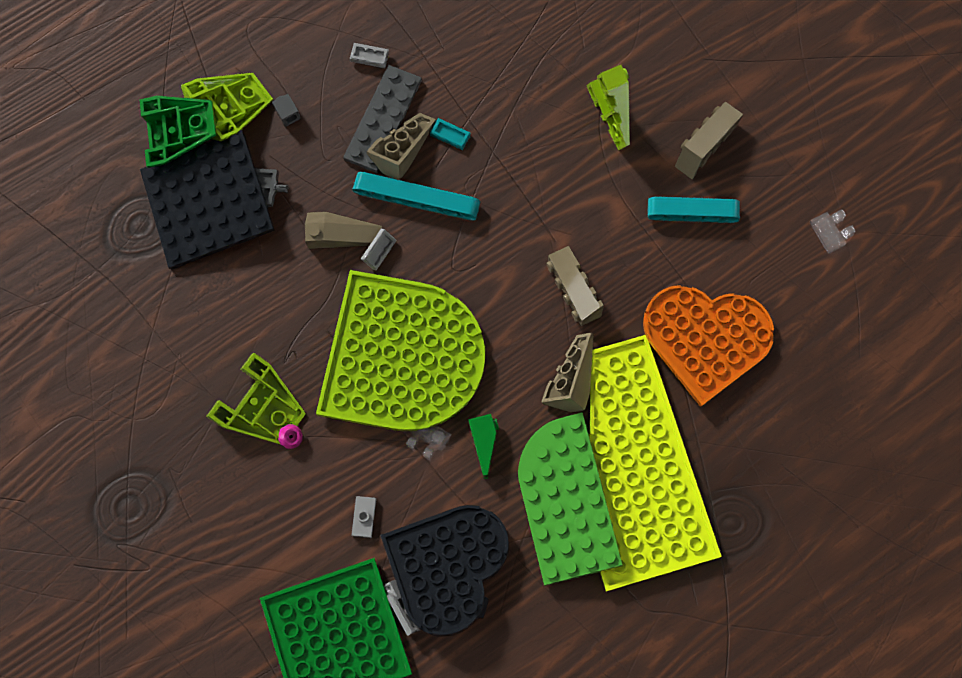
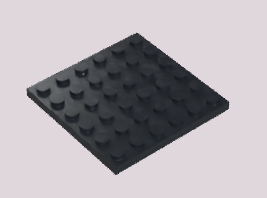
(207, 200)

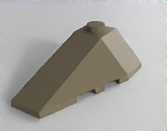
(334, 230)

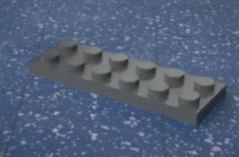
(383, 114)

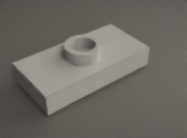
(369, 55)
(378, 249)
(363, 517)

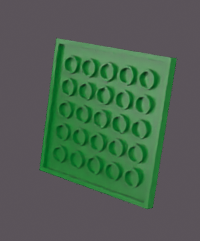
(336, 627)

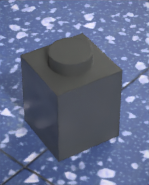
(286, 110)

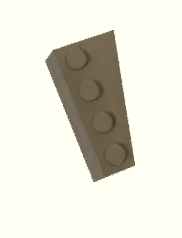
(707, 139)

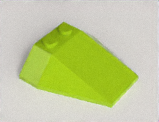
(234, 98)

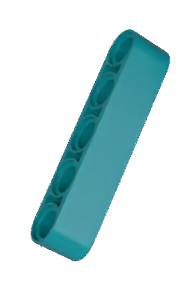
(693, 209)

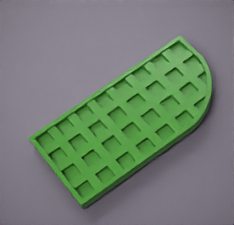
(566, 502)

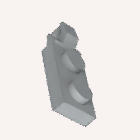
(397, 604)

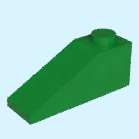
(484, 438)

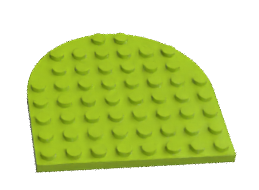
(401, 355)

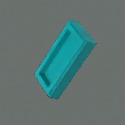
(450, 134)

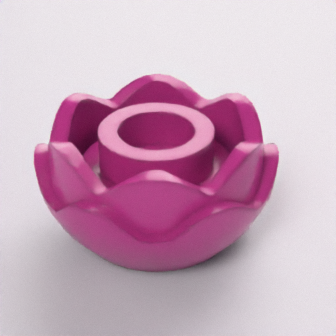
(296, 439)

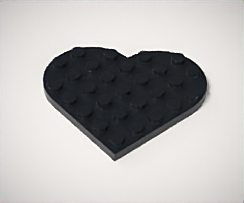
(443, 566)

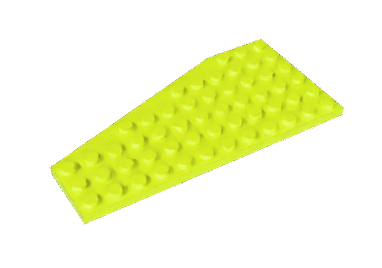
(644, 468)

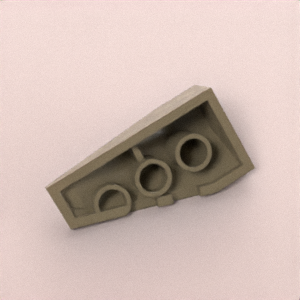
(398, 149)
(572, 383)

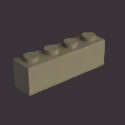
(575, 286)

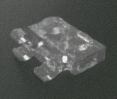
(828, 233)
(434, 437)

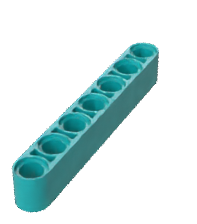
(416, 196)

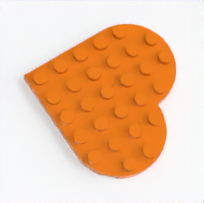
(707, 339)

